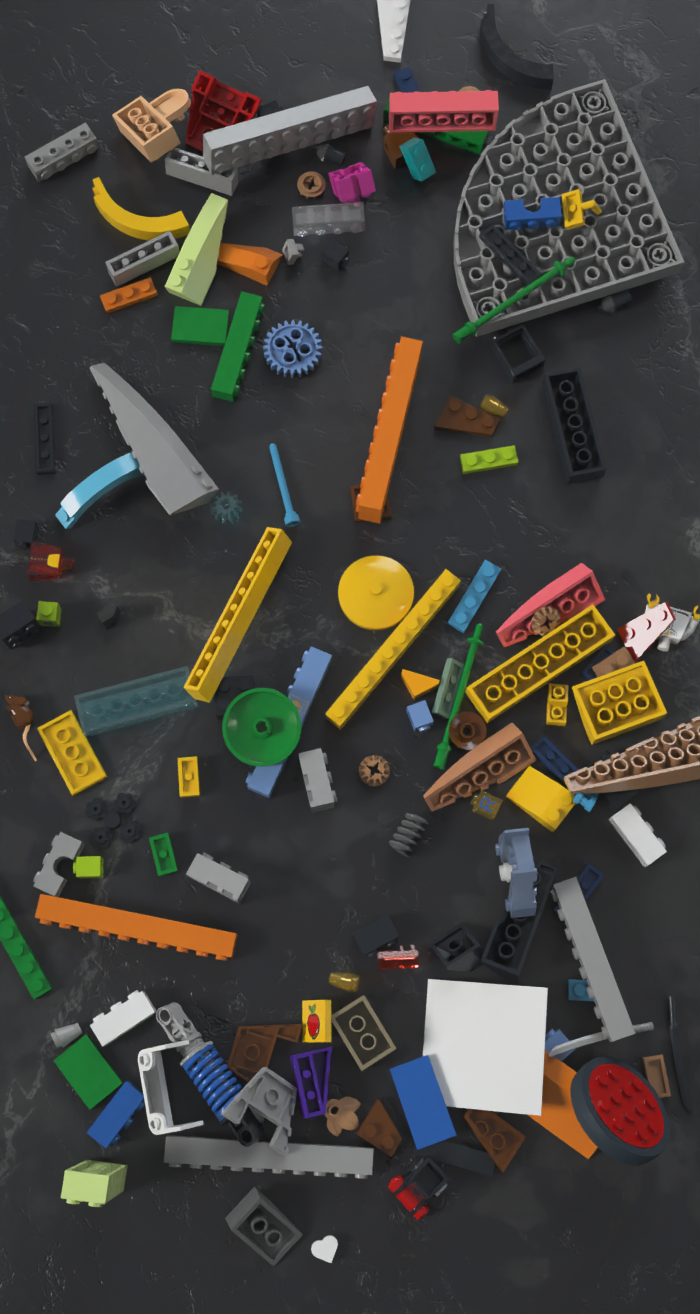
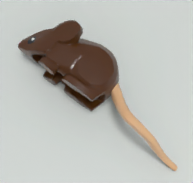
(21, 715)

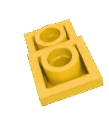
(557, 704)

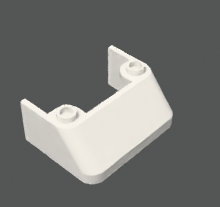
(156, 1091)

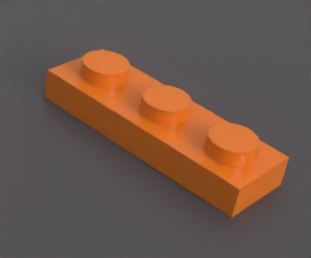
(128, 295)

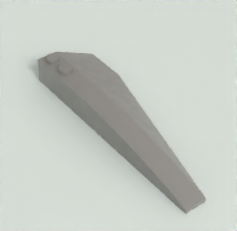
(163, 458)

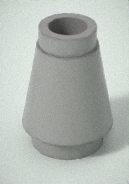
(64, 1035)

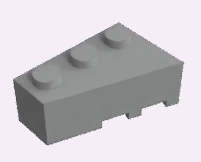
(317, 780)
(219, 877)

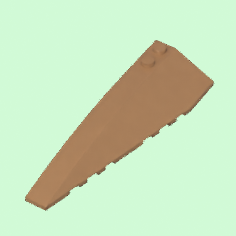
(651, 763)

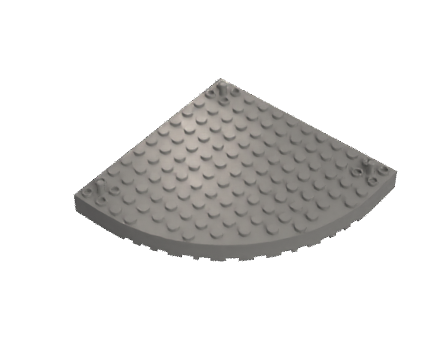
(546, 152)

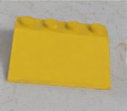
(618, 702)

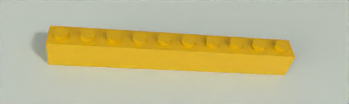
(237, 615)
(392, 649)

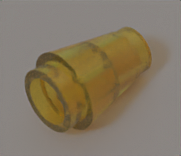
(493, 405)
(345, 981)

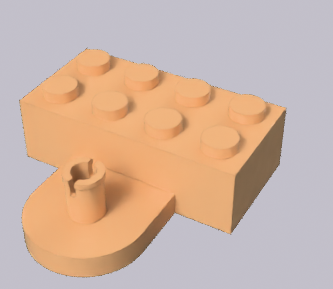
(149, 123)

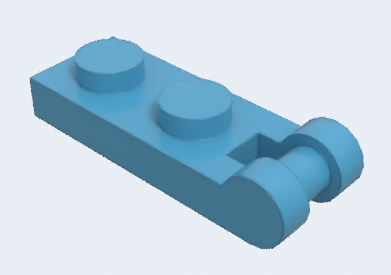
(586, 800)

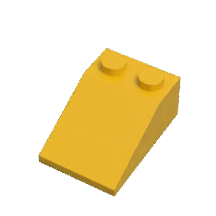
(541, 798)

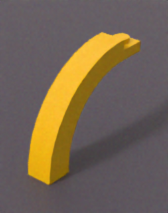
(135, 225)

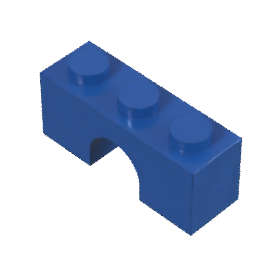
(517, 217)

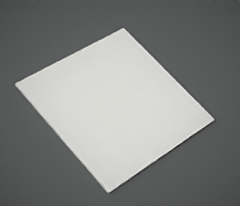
(487, 1044)

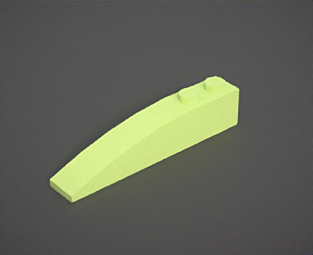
(199, 254)

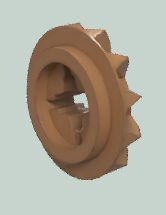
(306, 179)
(540, 618)
(376, 779)

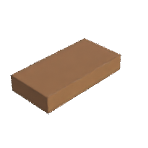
(656, 1074)

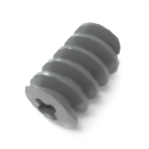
(408, 833)

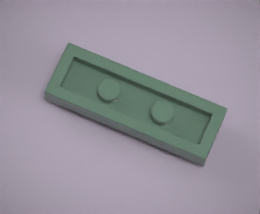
(448, 688)

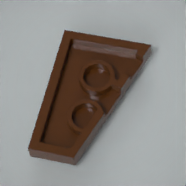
(466, 418)
(495, 1135)

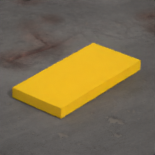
(72, 752)

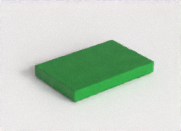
(200, 326)
(88, 1072)

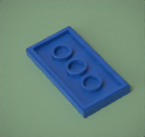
(423, 1102)

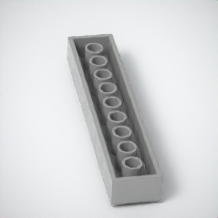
(289, 130)

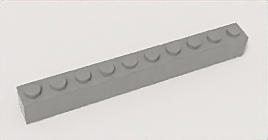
(259, 1156)

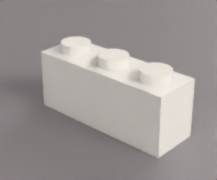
(638, 835)
(122, 1017)

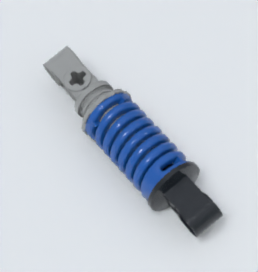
(207, 1073)

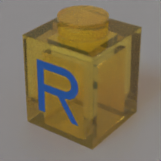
(486, 804)

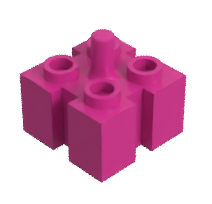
(352, 182)

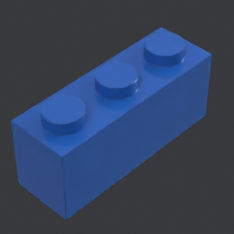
(117, 1115)

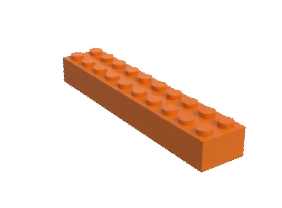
(388, 430)

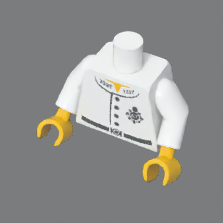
(680, 628)

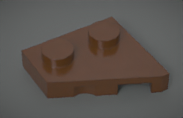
(380, 1130)

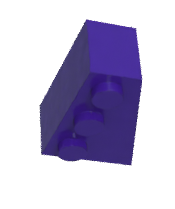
(311, 1080)

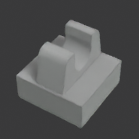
(292, 251)

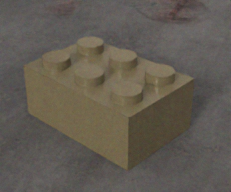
(362, 1032)

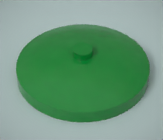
(261, 727)

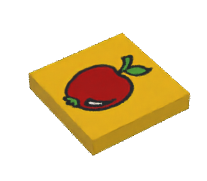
(316, 1021)

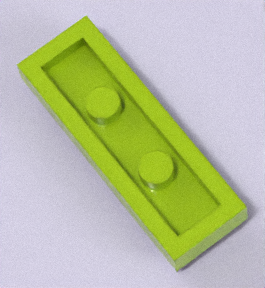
(489, 459)

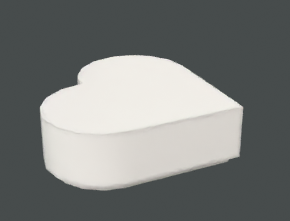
(325, 1248)

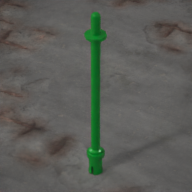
(471, 327)
(444, 747)

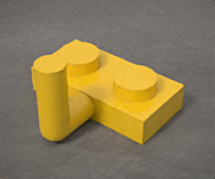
(574, 208)

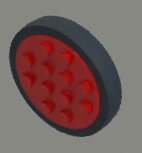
(620, 1111)

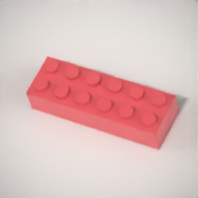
(443, 111)

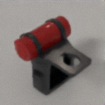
(419, 1186)

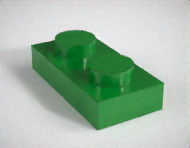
(163, 854)

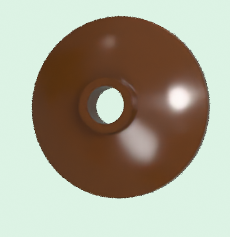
(475, 726)

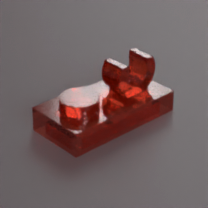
(398, 959)

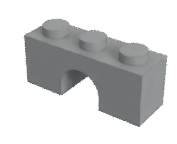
(63, 848)

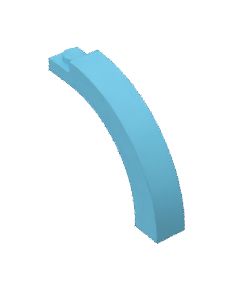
(96, 486)

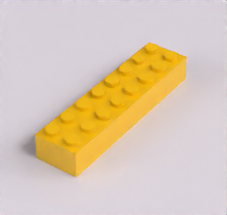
(539, 663)

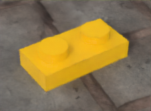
(188, 777)

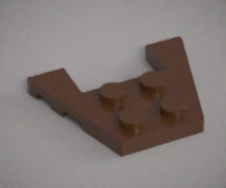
(255, 1046)

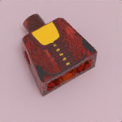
(46, 562)

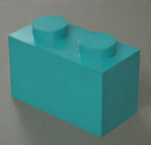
(417, 159)

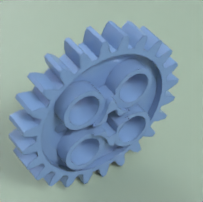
(307, 341)

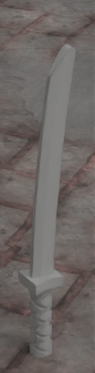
(592, 1039)

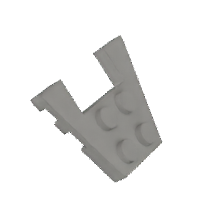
(271, 1098)

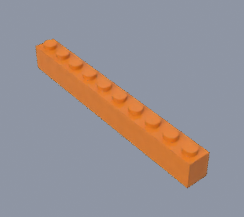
(136, 926)

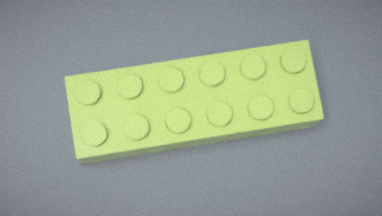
(93, 1182)

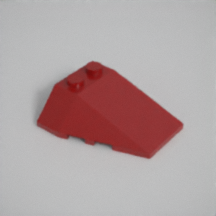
(216, 107)

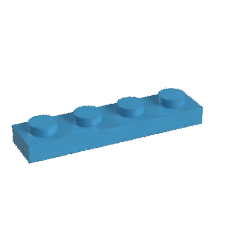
(474, 596)

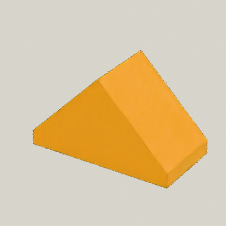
(418, 684)

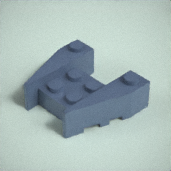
(516, 850)

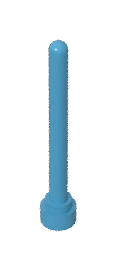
(291, 518)

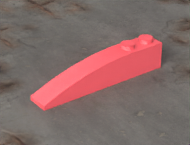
(566, 594)

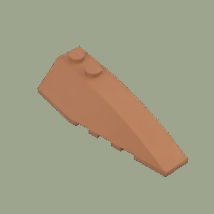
(486, 764)

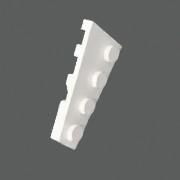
(393, 23)

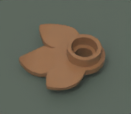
(345, 1115)

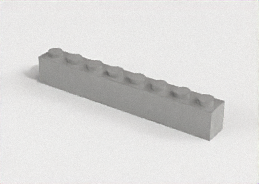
(592, 959)

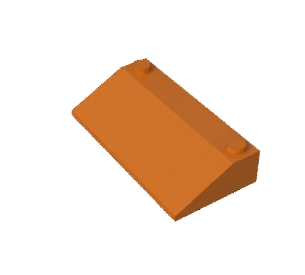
(557, 1107)

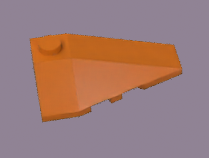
(249, 261)

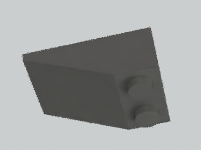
(263, 1226)

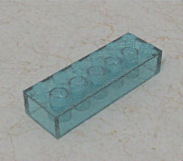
(134, 702)

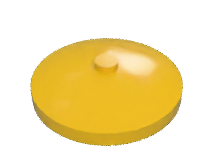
(376, 592)

